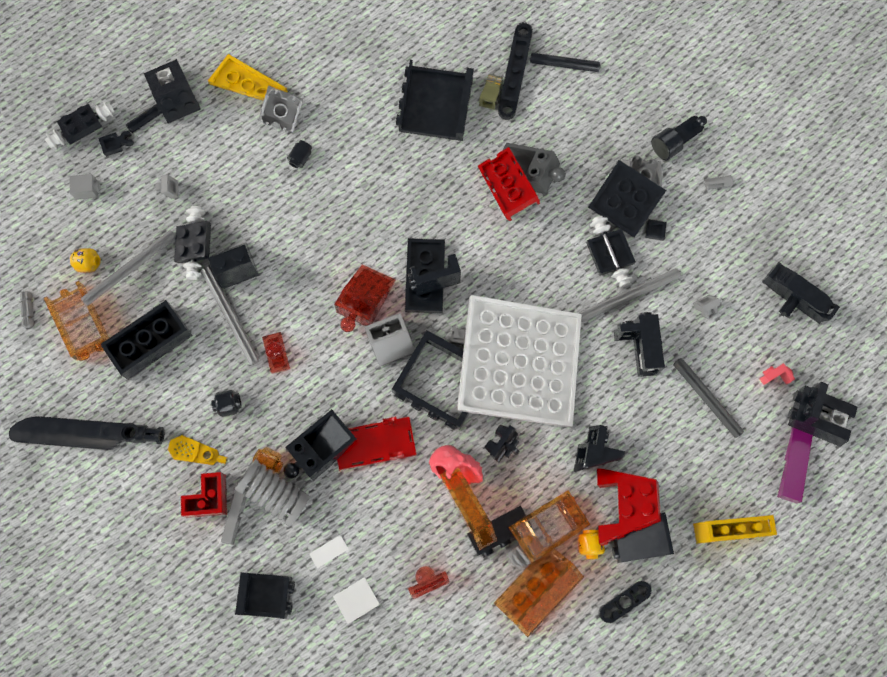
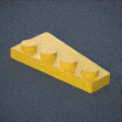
(242, 79)

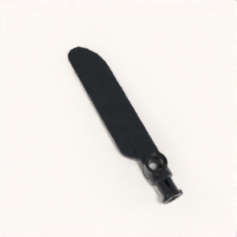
(81, 433)

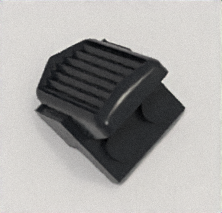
(593, 451)

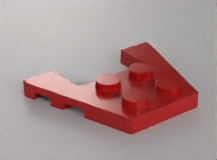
(636, 503)

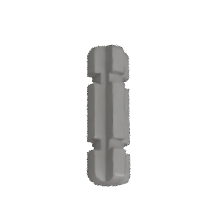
(27, 309)

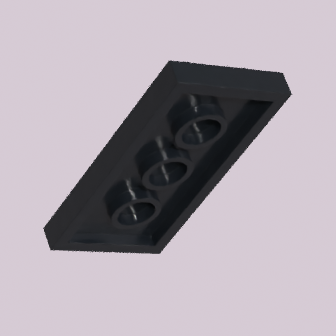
(426, 257)

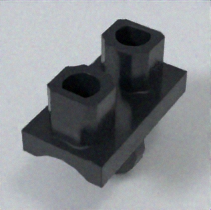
(506, 444)

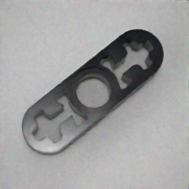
(634, 588)

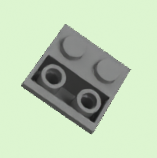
(389, 339)

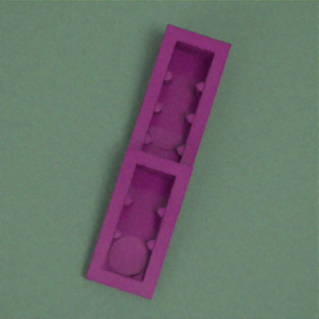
(796, 466)

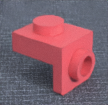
(782, 371)

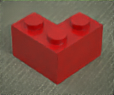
(211, 500)

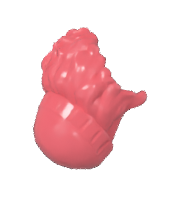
(449, 458)

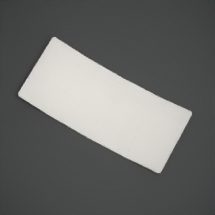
(355, 599)

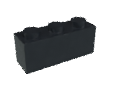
(502, 531)

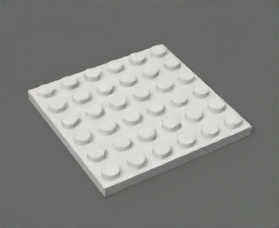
(520, 362)

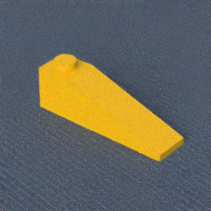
(734, 529)

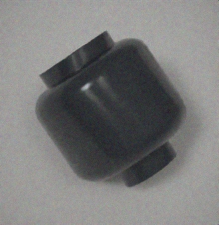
(226, 403)

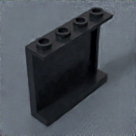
(434, 102)

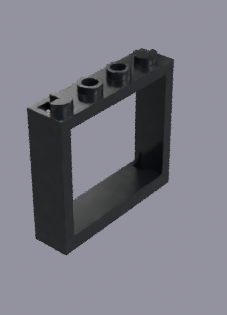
(417, 403)

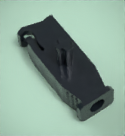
(799, 294)

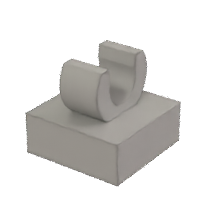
(168, 186)
(706, 304)

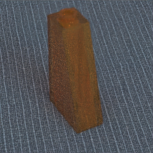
(469, 509)

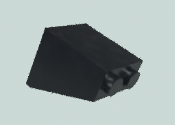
(233, 265)
(645, 543)

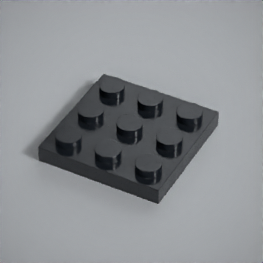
(627, 198)

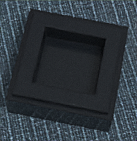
(655, 229)

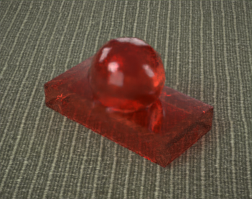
(276, 352)
(427, 581)

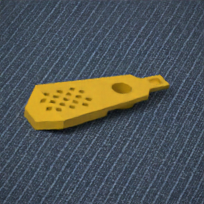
(197, 453)

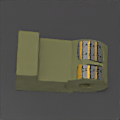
(491, 91)

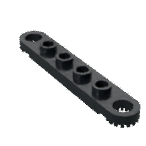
(515, 71)

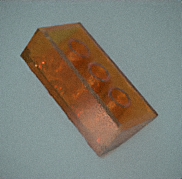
(538, 591)

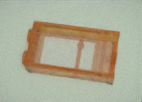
(77, 323)
(549, 526)

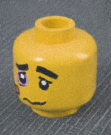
(85, 260)

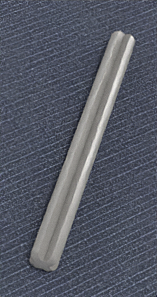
(128, 268)
(630, 294)
(230, 315)

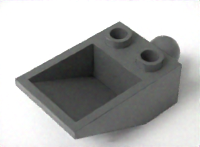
(538, 165)

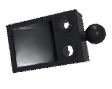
(320, 442)

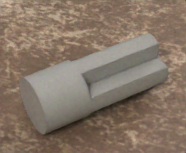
(718, 182)

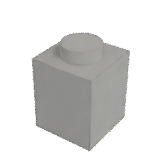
(84, 186)

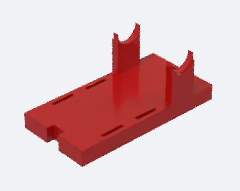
(512, 189)
(386, 441)

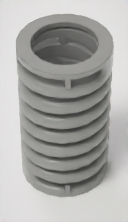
(258, 476)

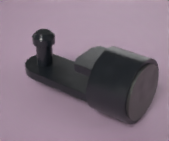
(671, 141)

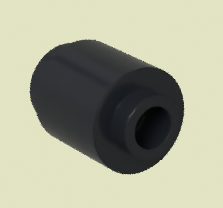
(299, 154)

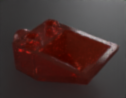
(365, 295)

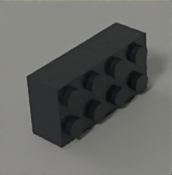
(146, 340)

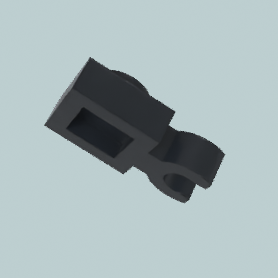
(113, 143)

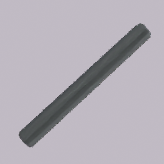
(710, 400)

